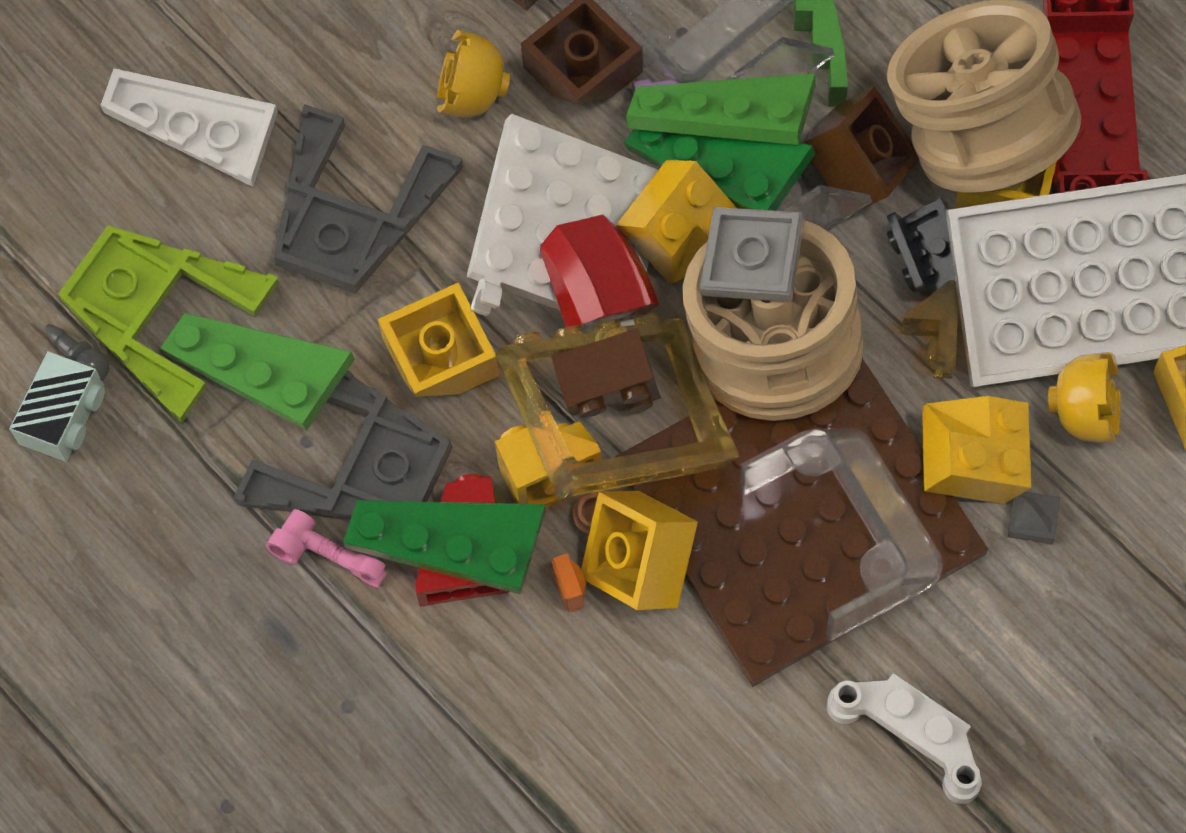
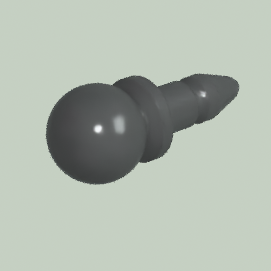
(79, 352)

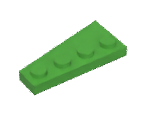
(741, 109)
(266, 368)

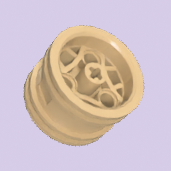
(780, 354)

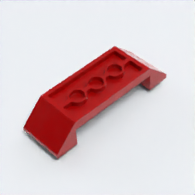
(1097, 63)

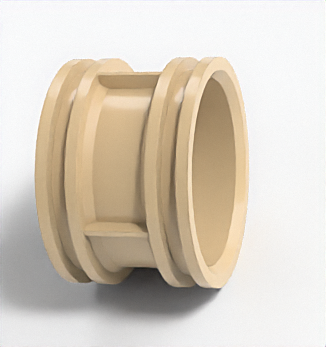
(984, 96)

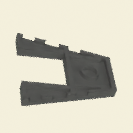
(338, 237)
(390, 461)

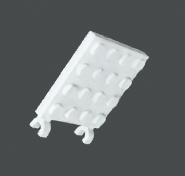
(536, 184)

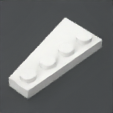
(201, 122)

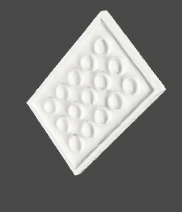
(1070, 278)

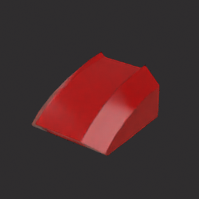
(596, 273)

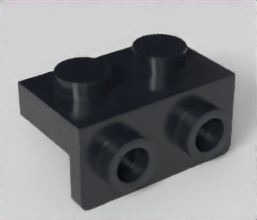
(925, 247)

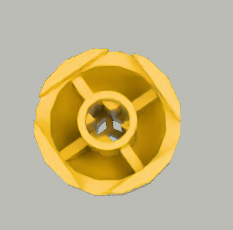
(471, 77)
(1088, 398)

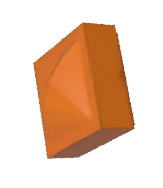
(569, 581)

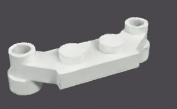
(917, 722)

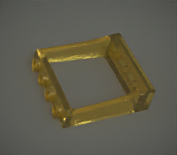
(577, 478)

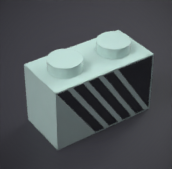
(58, 407)

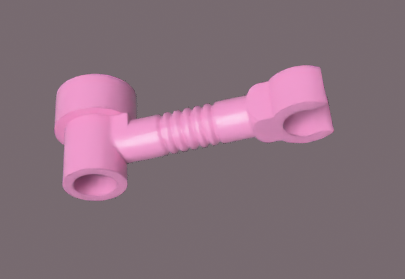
(298, 536)

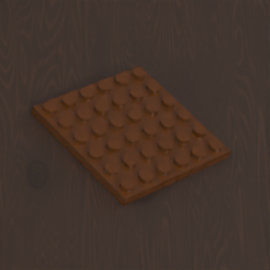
(794, 548)

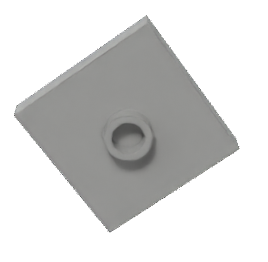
(752, 254)

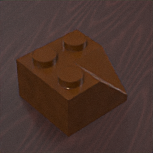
(582, 54)
(862, 147)
(608, 374)

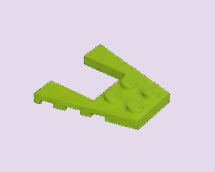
(125, 284)

